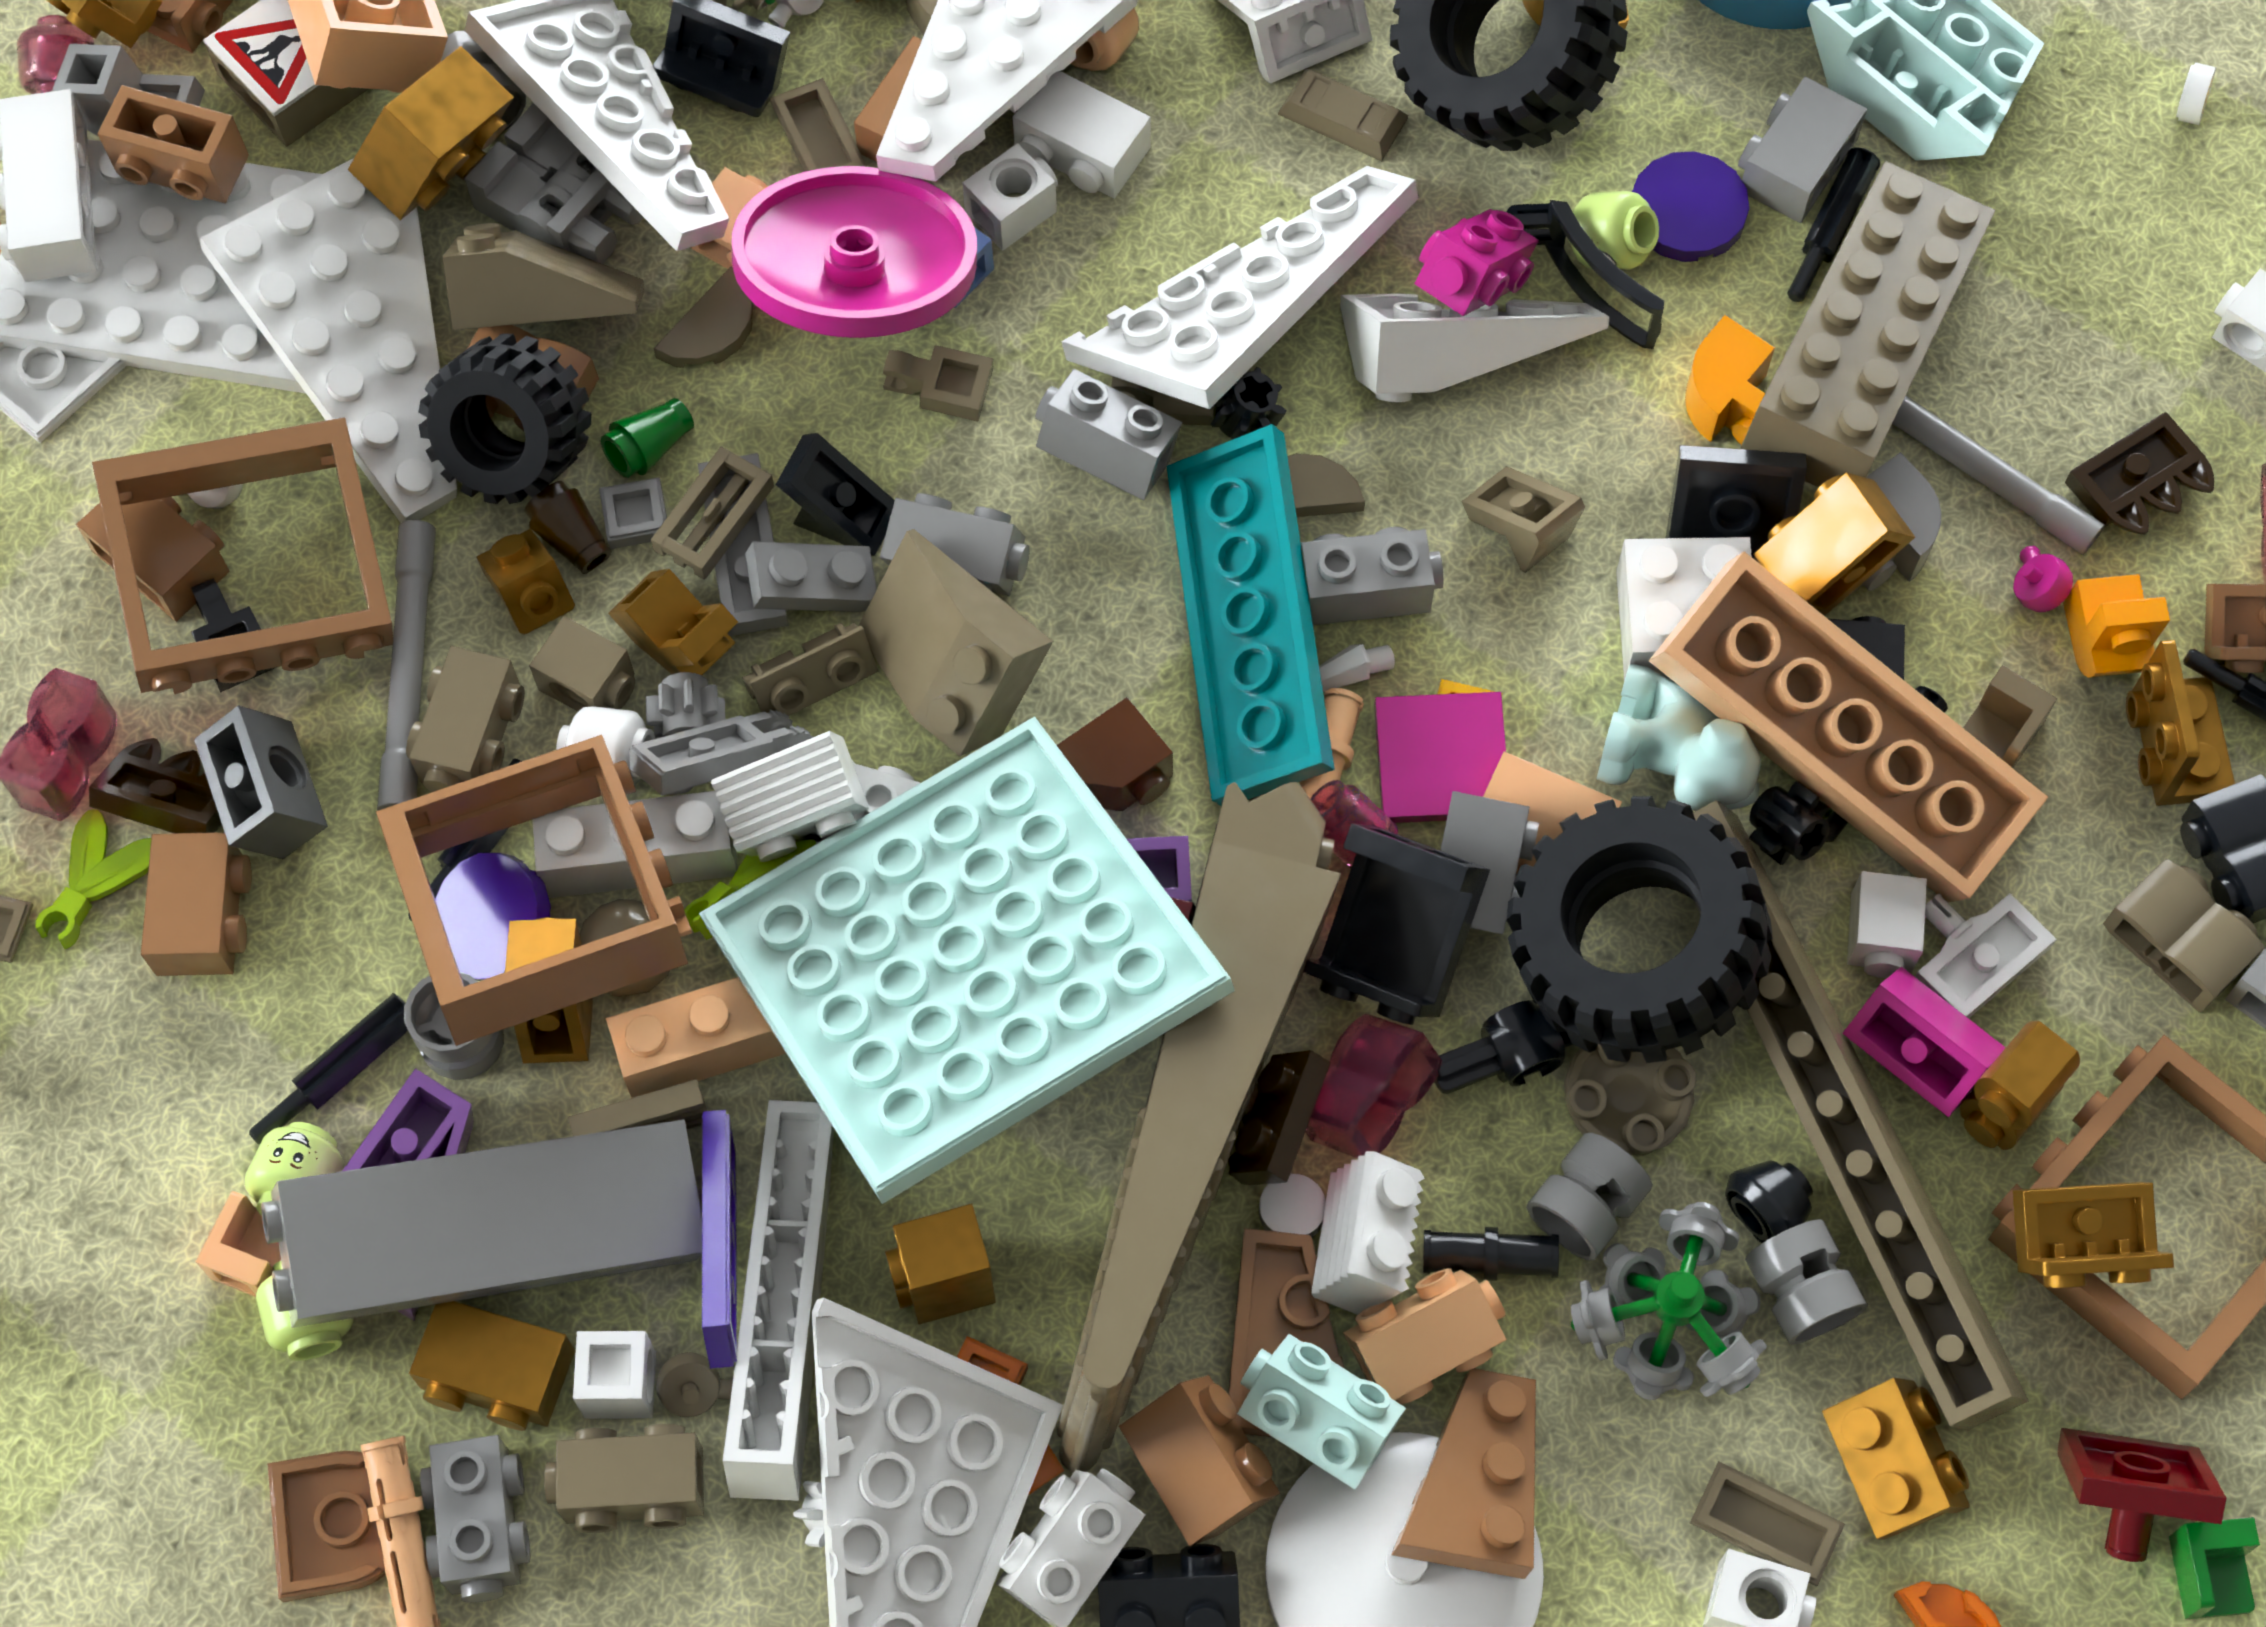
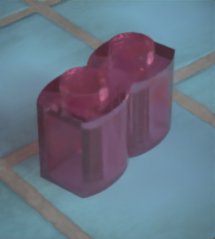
(64, 735)
(1370, 1084)

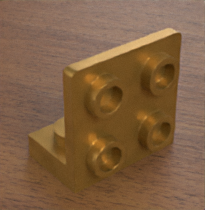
(2179, 731)

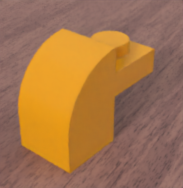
(1726, 380)
(2113, 625)

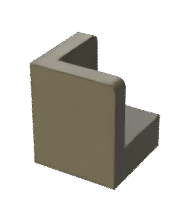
(2010, 715)

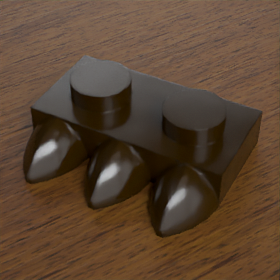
(2140, 471)
(154, 793)
(1278, 1118)

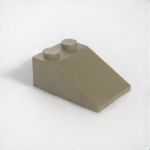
(523, 280)
(950, 646)

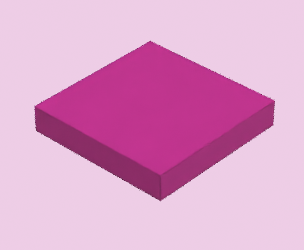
(1436, 748)

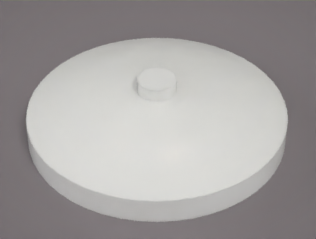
(1336, 1567)

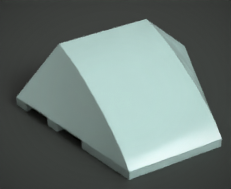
(1926, 69)

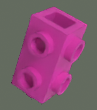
(1477, 261)

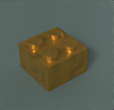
(432, 134)

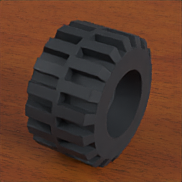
(472, 444)

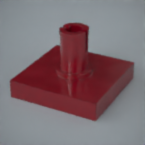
(2138, 1482)

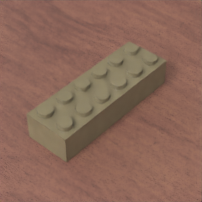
(1869, 325)

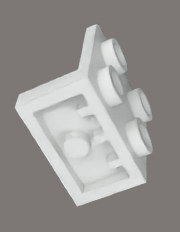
(1300, 32)

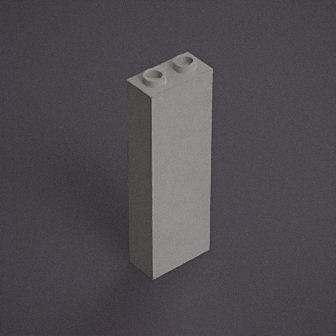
(483, 1223)

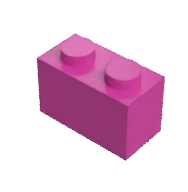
(1923, 1040)

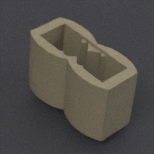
(2185, 934)

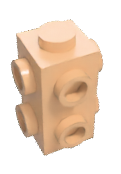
(1428, 1334)

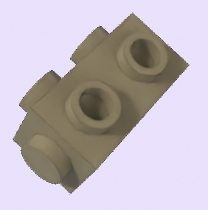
(465, 719)
(627, 1478)

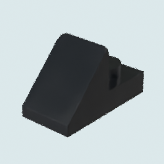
(835, 495)

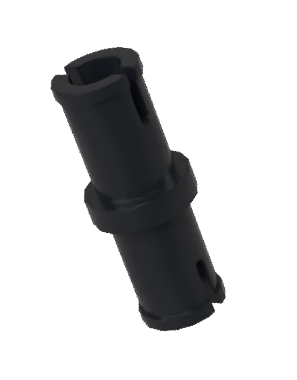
(1491, 1253)

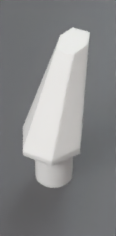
(1355, 665)

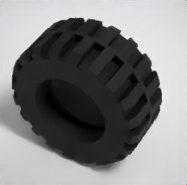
(1531, 97)
(1627, 852)

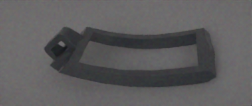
(1561, 224)

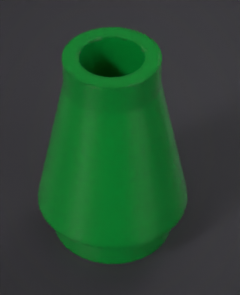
(644, 438)

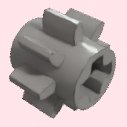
(683, 704)

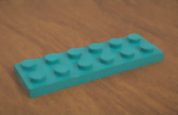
(1249, 616)

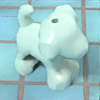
(1678, 736)

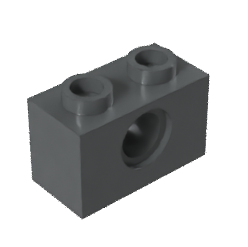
(260, 782)

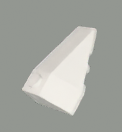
(1421, 348)

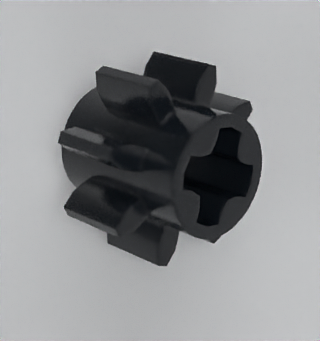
(1248, 405)
(1789, 823)

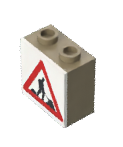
(268, 70)

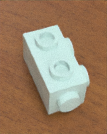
(1319, 1408)

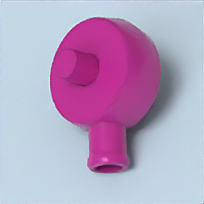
(2042, 580)

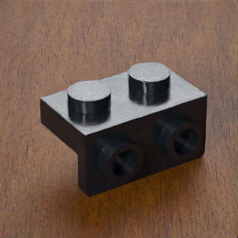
(722, 55)
(1171, 1589)

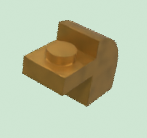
(674, 625)

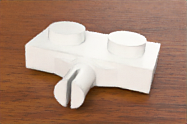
(1981, 952)

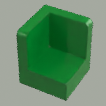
(2214, 1567)

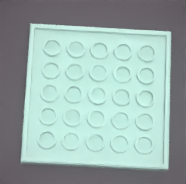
(963, 957)

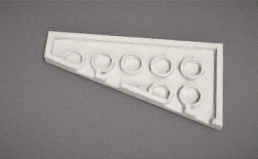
(608, 102)
(1241, 301)

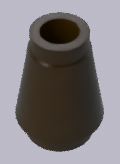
(567, 526)

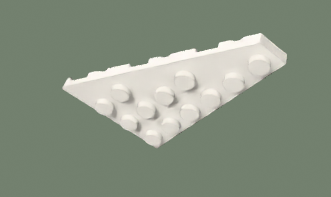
(977, 66)
(350, 317)
(917, 1473)

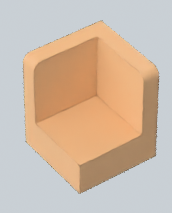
(238, 1248)

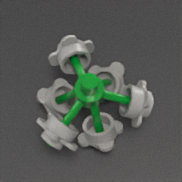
(1712, 1308)

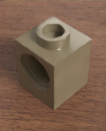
(583, 668)

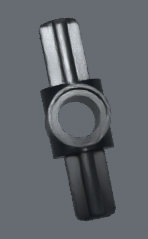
(1512, 1047)

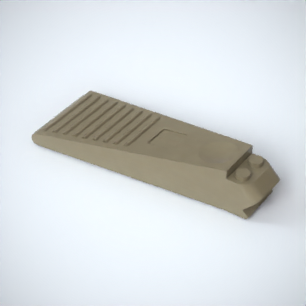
(1260, 919)

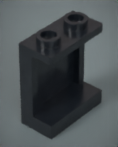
(1399, 924)

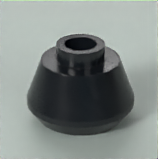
(1769, 1198)

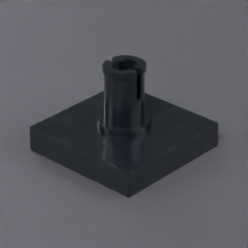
(1734, 493)

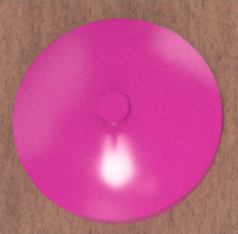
(854, 252)

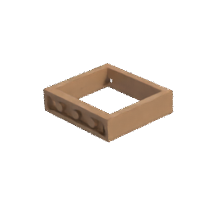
(227, 464)
(503, 801)
(2097, 1302)

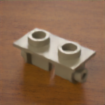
(826, 667)

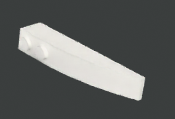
(781, 1288)

